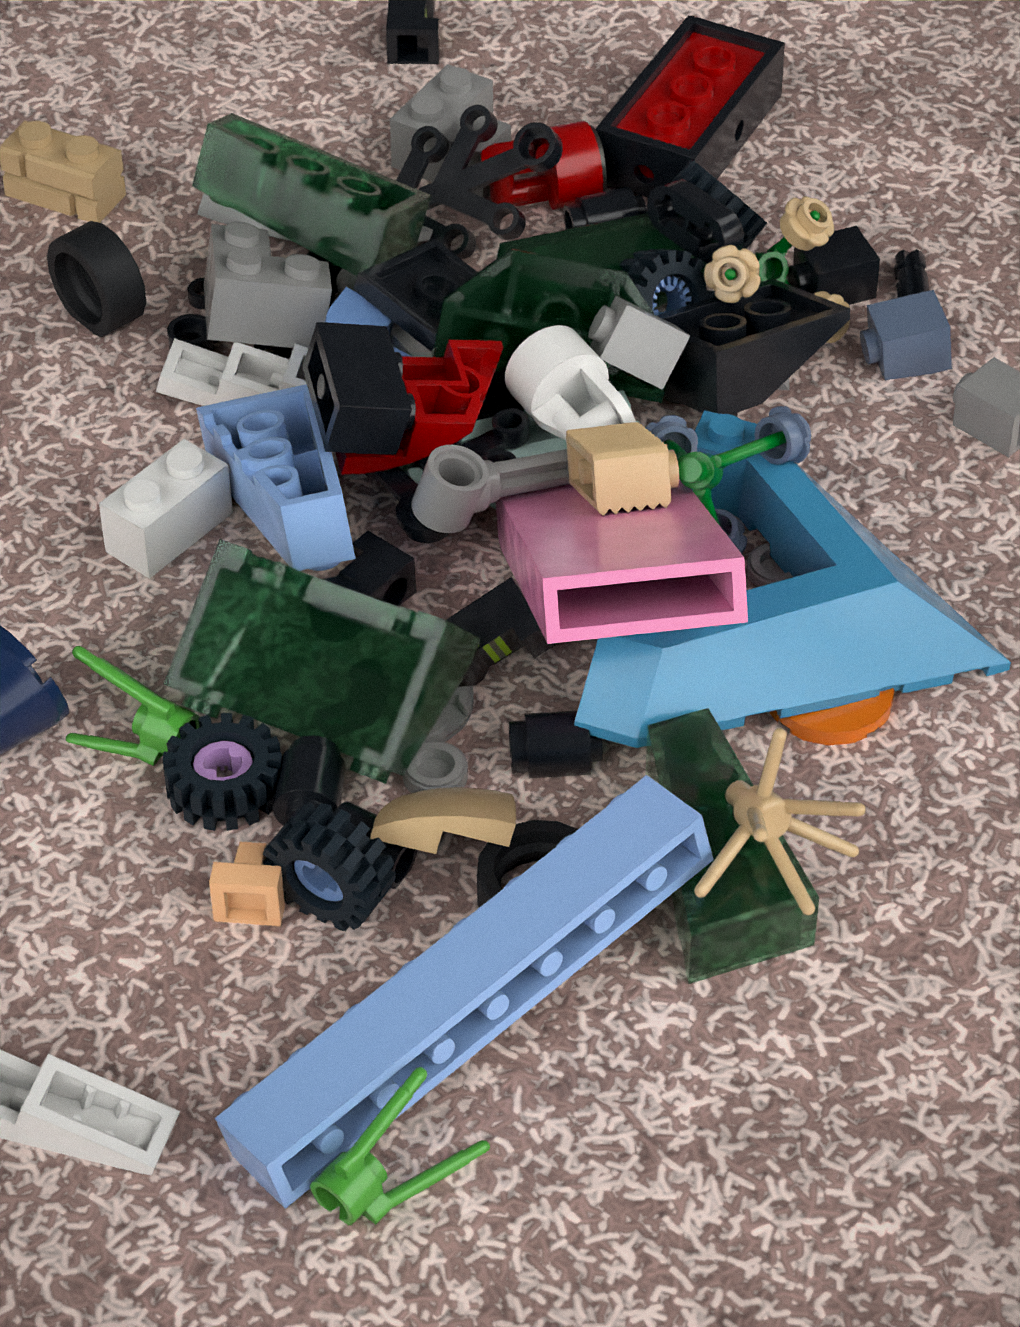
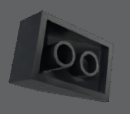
(749, 346)

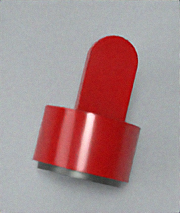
(577, 173)

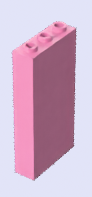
(623, 569)

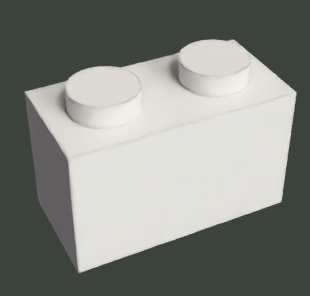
(166, 508)

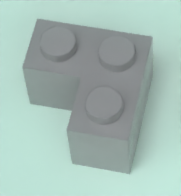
(441, 106)
(260, 295)

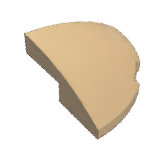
(422, 816)

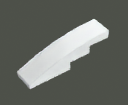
(214, 378)
(81, 1114)

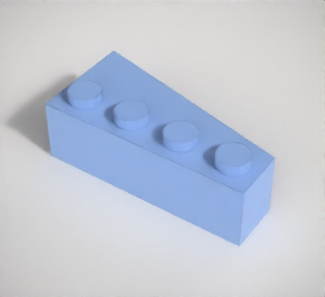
(282, 474)

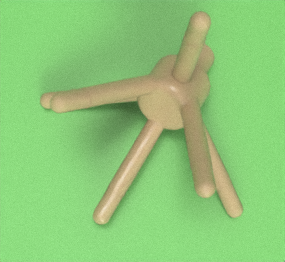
(768, 816)

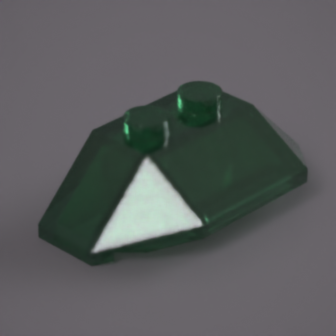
(532, 292)

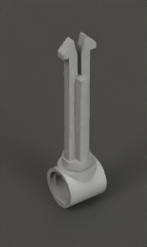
(462, 483)

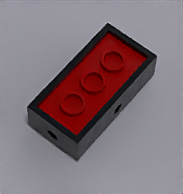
(693, 103)

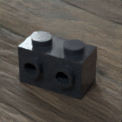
(357, 389)

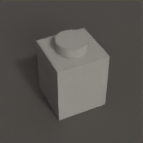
(637, 341)
(990, 406)

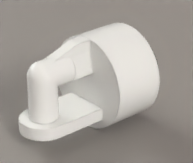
(562, 382)

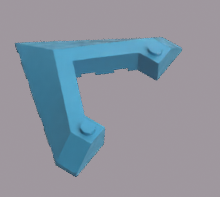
(811, 643)

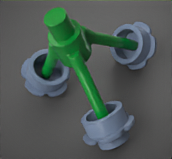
(777, 438)

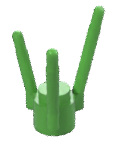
(153, 722)
(357, 1176)

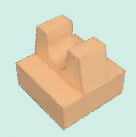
(247, 889)

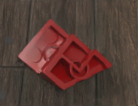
(446, 399)

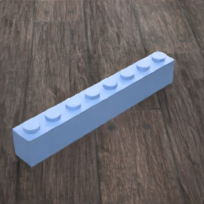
(466, 986)

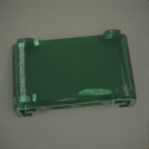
(318, 660)

